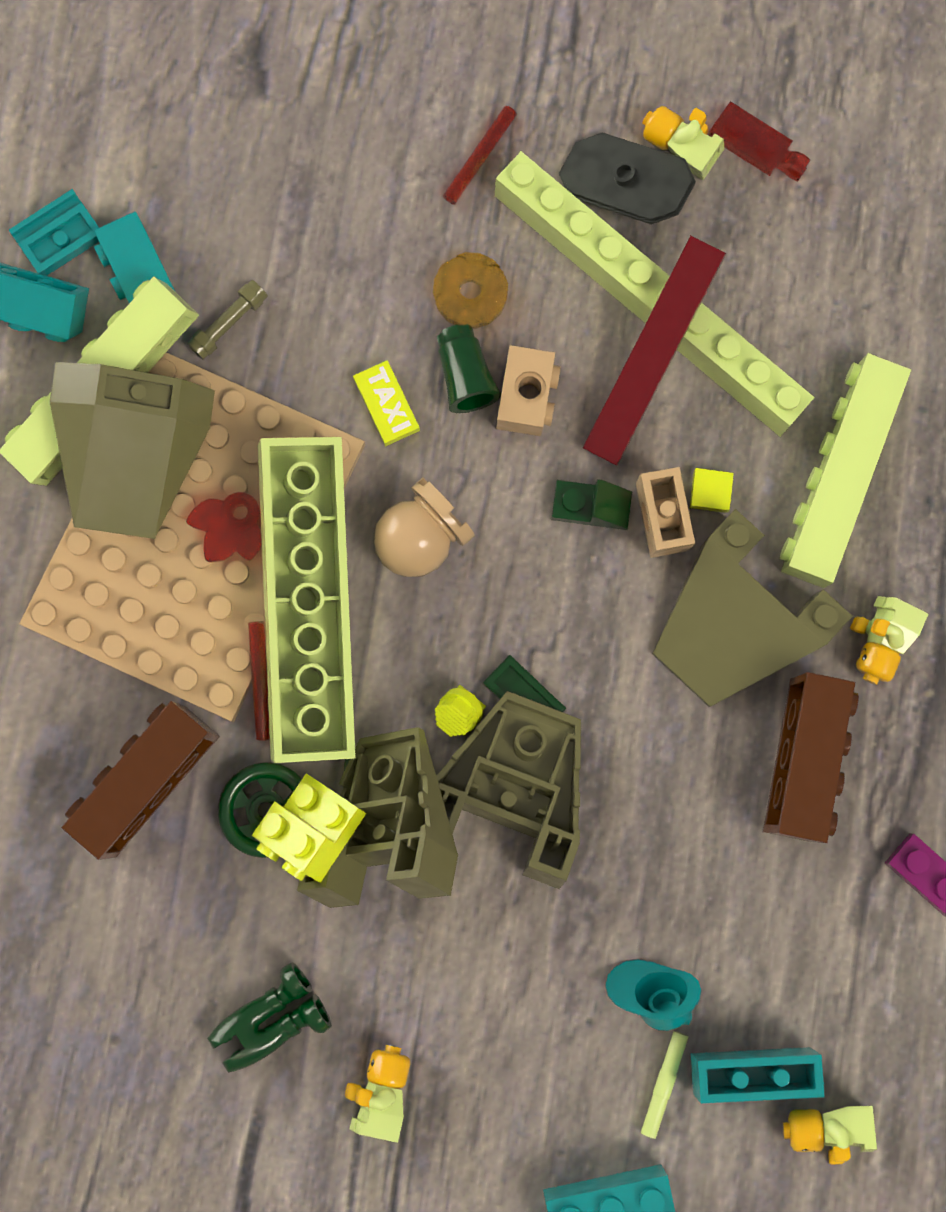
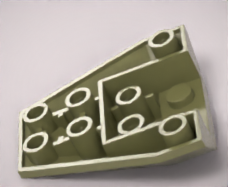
(125, 443)

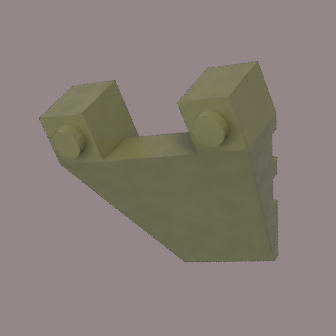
(732, 628)
(524, 776)
(401, 827)

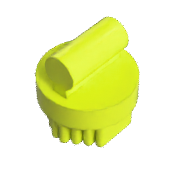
(458, 711)

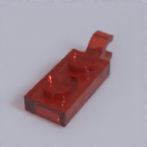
(758, 143)

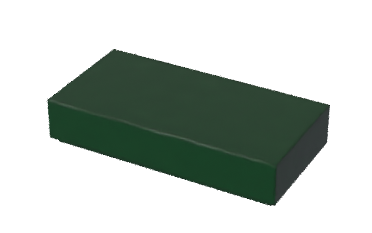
(516, 679)

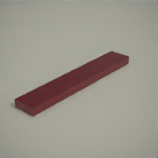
(654, 350)

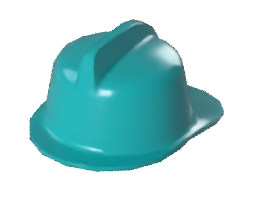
(655, 992)

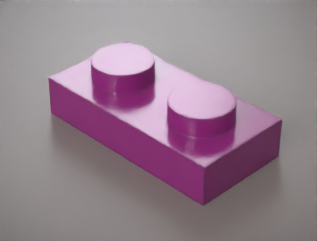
(921, 870)

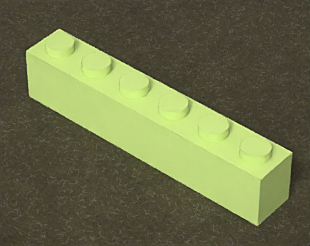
(132, 341)
(845, 470)

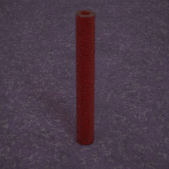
(479, 155)
(259, 679)

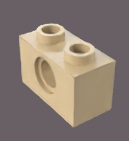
(523, 368)
(665, 512)

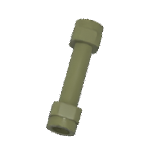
(204, 342)

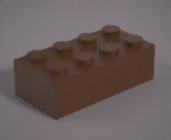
(811, 758)
(139, 781)

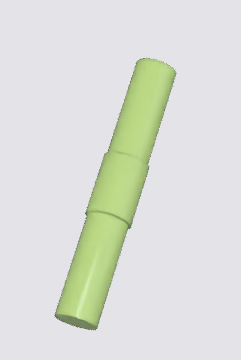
(664, 1084)

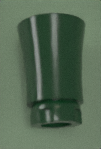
(465, 370)

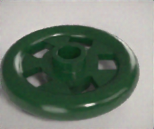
(233, 798)

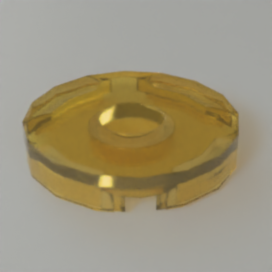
(476, 269)

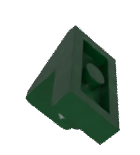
(592, 504)

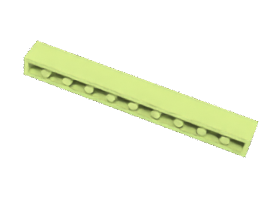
(638, 284)

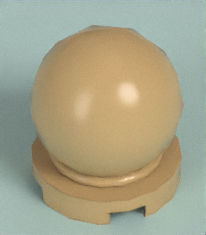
(417, 534)

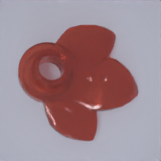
(224, 531)

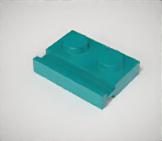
(56, 233)

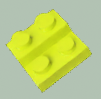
(308, 829)

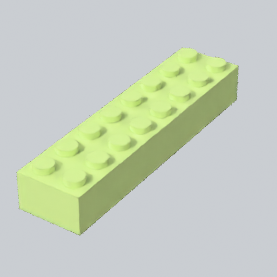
(306, 599)

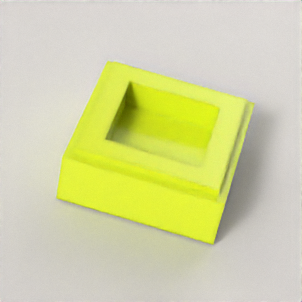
(711, 490)

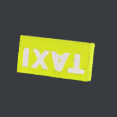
(386, 403)

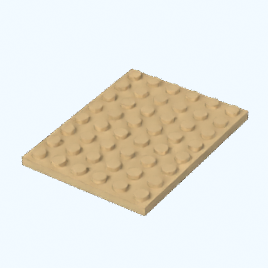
(157, 601)

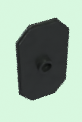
(627, 178)

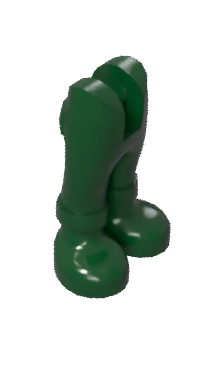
(262, 1042)

